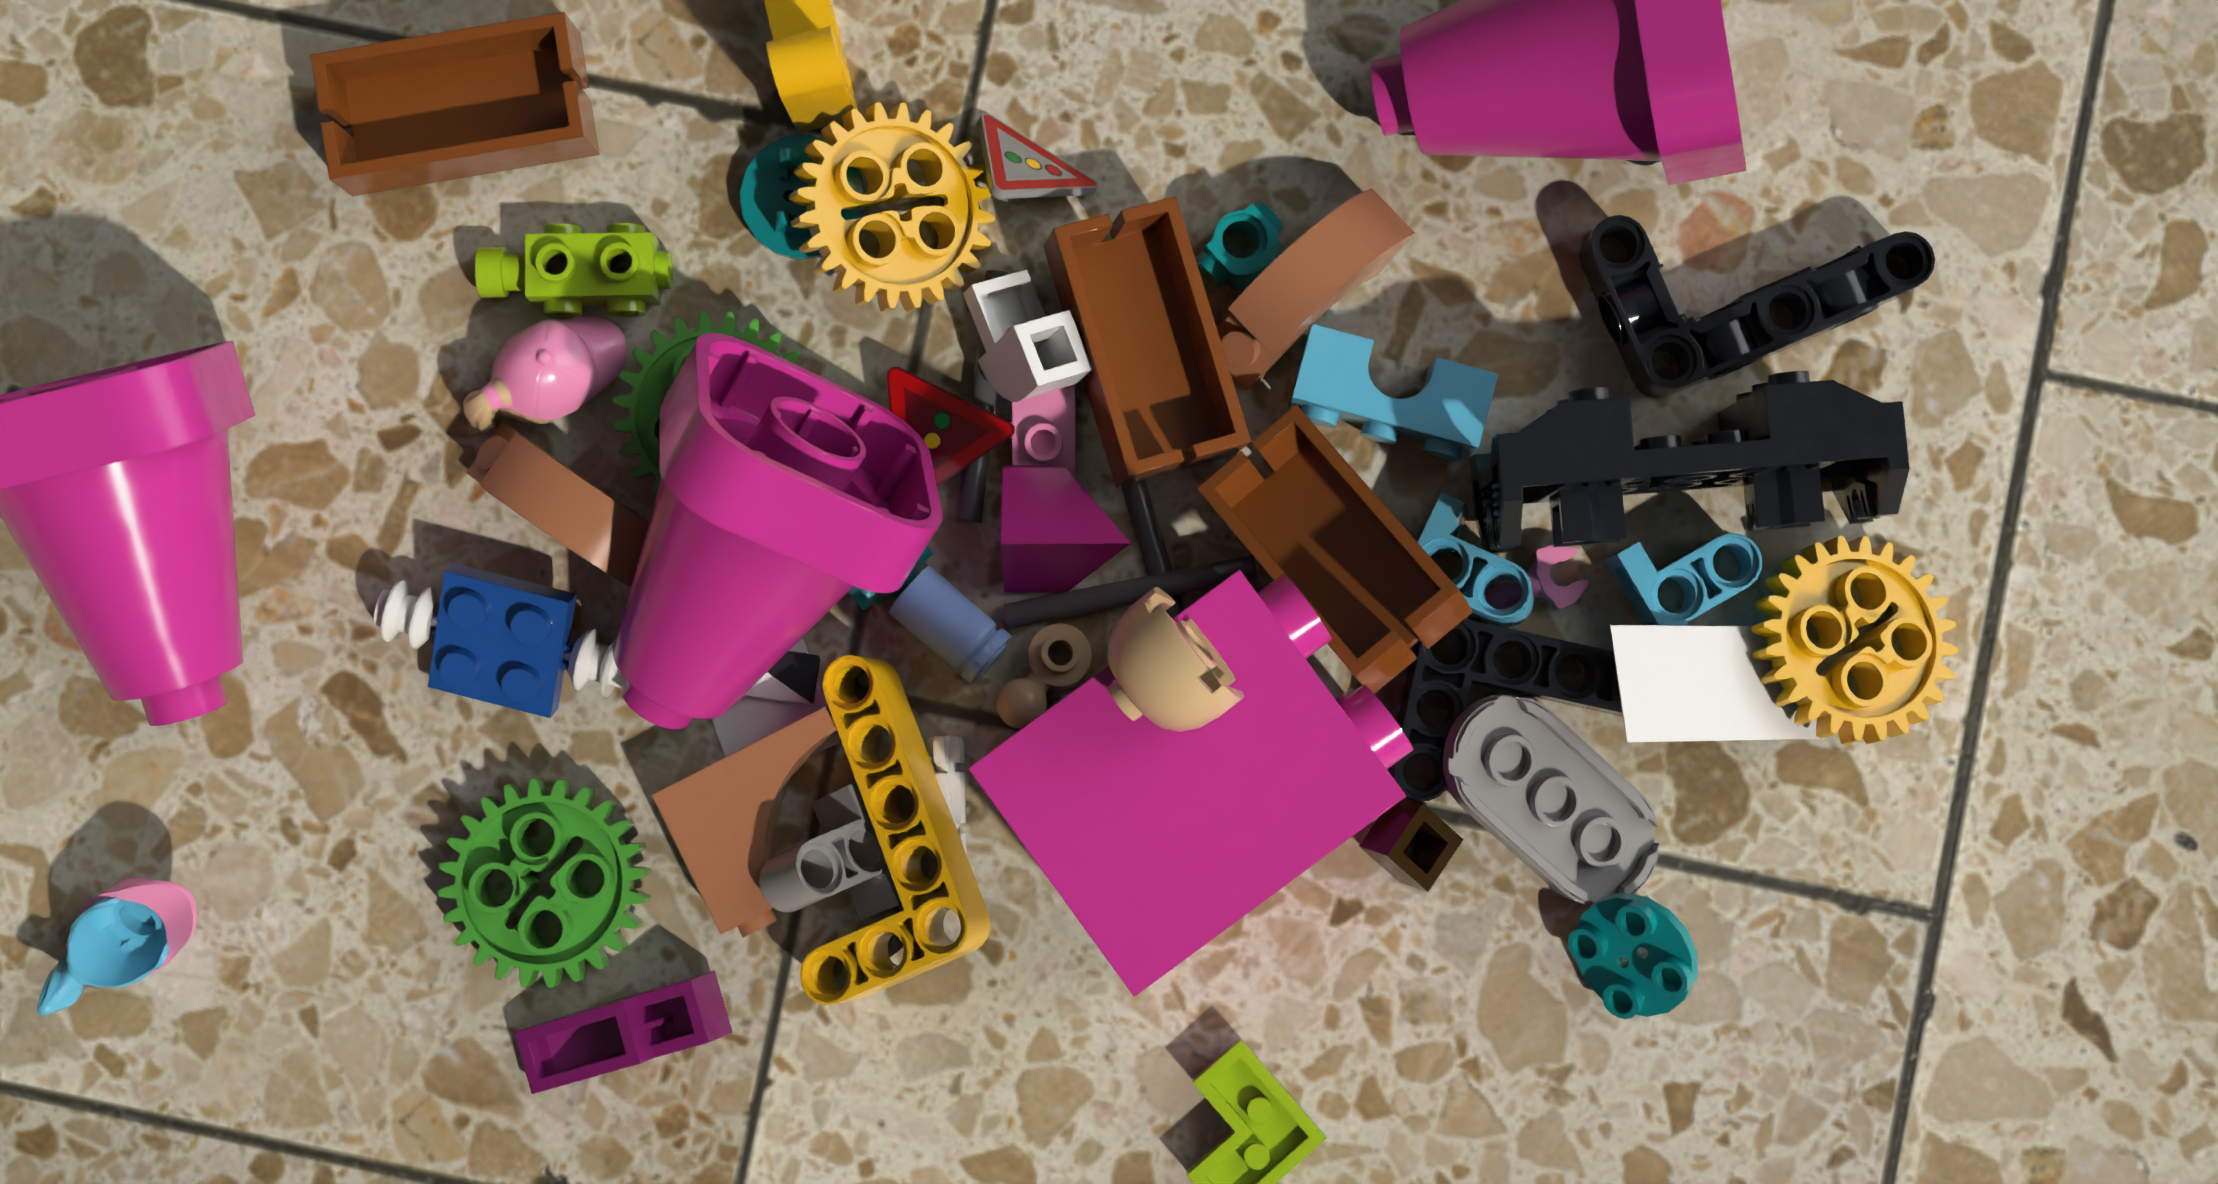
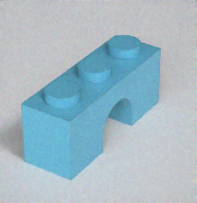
(1337, 386)

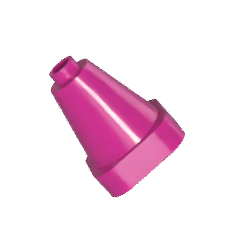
(1568, 83)
(130, 519)
(761, 523)

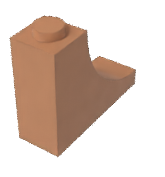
(729, 818)

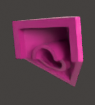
(1051, 530)

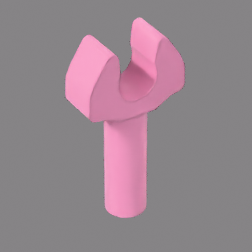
(1509, 593)

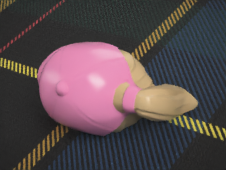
(548, 372)

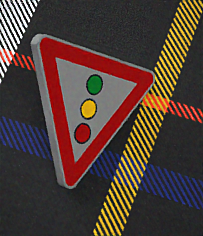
(1024, 169)

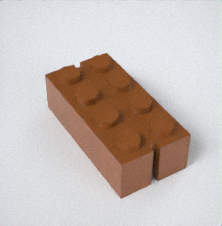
(455, 104)
(1151, 340)
(1337, 548)

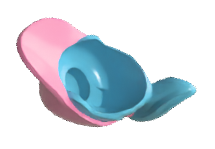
(120, 939)

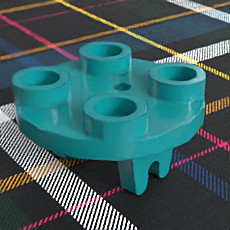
(764, 193)
(1649, 981)

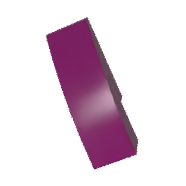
(623, 1032)

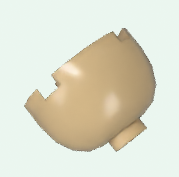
(1167, 668)

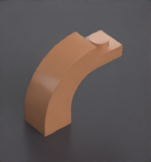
(1307, 280)
(560, 502)

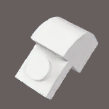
(1023, 346)

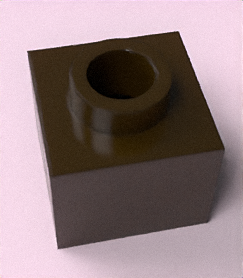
(1411, 843)

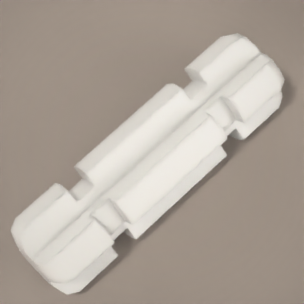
(946, 754)

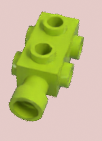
(587, 274)

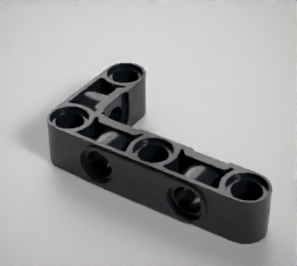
(1645, 319)

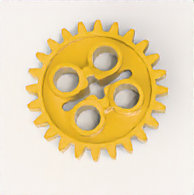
(881, 151)
(1889, 685)

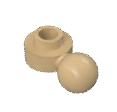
(1025, 698)

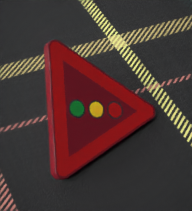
(949, 425)

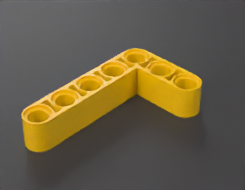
(809, 62)
(901, 842)

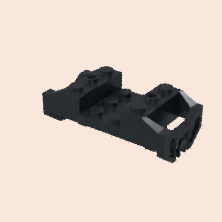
(1768, 441)

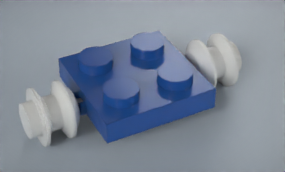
(498, 639)

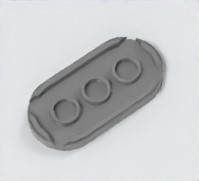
(1550, 798)

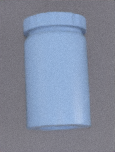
(950, 624)

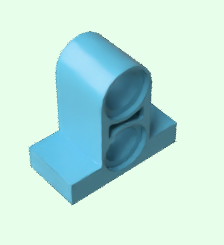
(1479, 567)
(1691, 571)

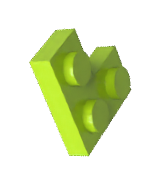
(1267, 1123)

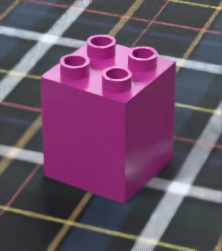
(1189, 830)

